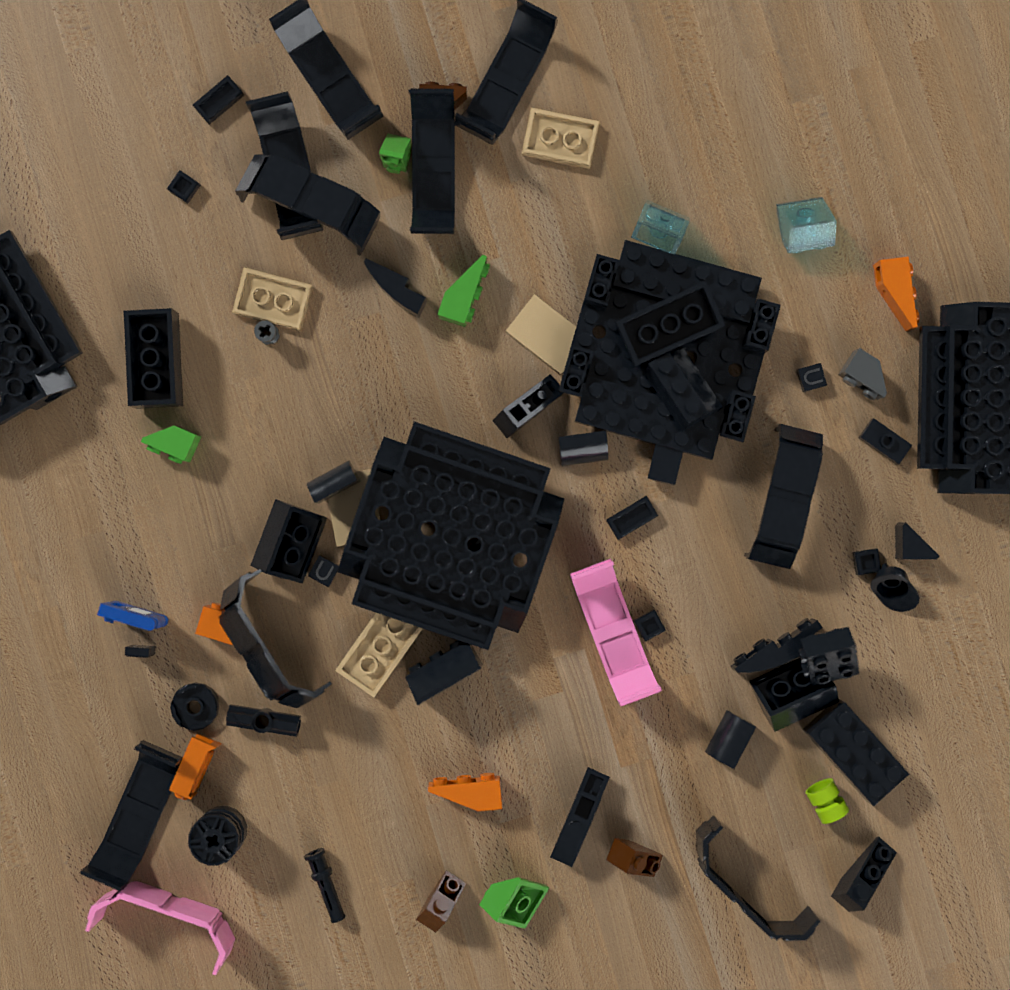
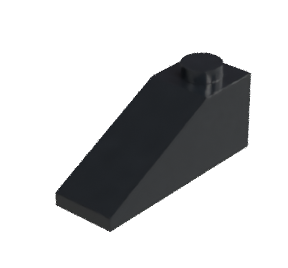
(527, 406)

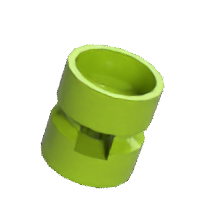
(829, 805)

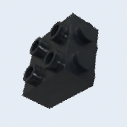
(829, 656)

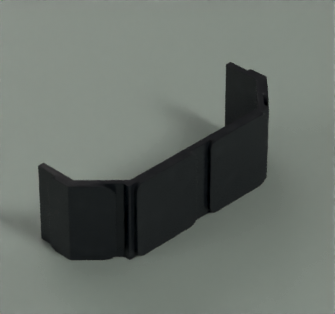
(324, 69)
(509, 73)
(282, 137)
(433, 161)
(310, 196)
(788, 497)
(255, 653)
(134, 817)
(796, 930)

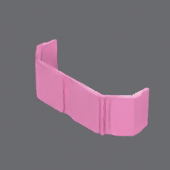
(614, 633)
(180, 908)

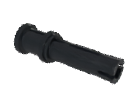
(321, 875)

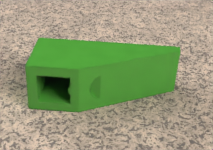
(459, 298)

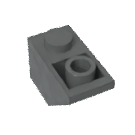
(865, 373)

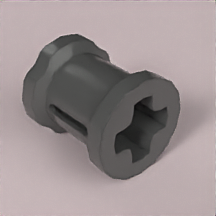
(261, 326)

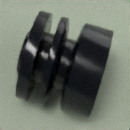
(231, 833)

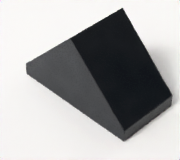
(910, 545)

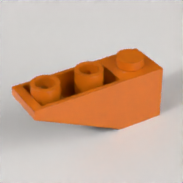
(896, 288)
(475, 793)

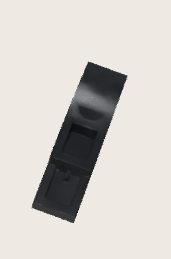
(770, 655)
(580, 817)

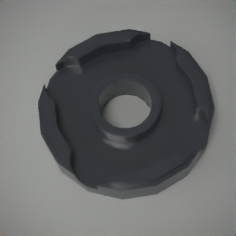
(180, 706)

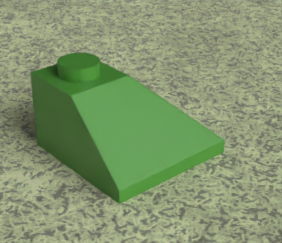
(513, 901)

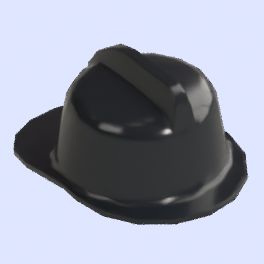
(894, 589)

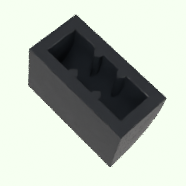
(583, 448)
(665, 465)
(333, 482)
(730, 739)

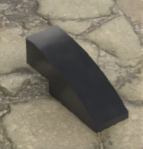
(396, 288)

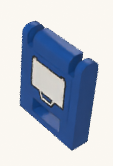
(132, 615)

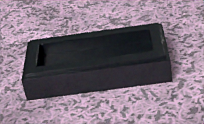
(218, 100)
(632, 517)

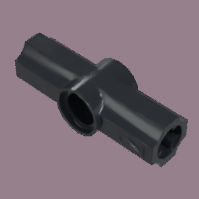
(248, 718)

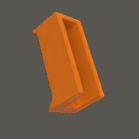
(193, 766)

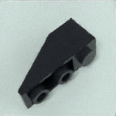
(864, 876)

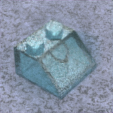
(806, 225)
(660, 227)

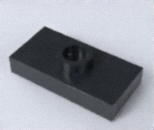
(885, 441)

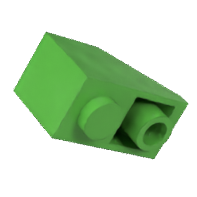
(395, 153)
(174, 441)

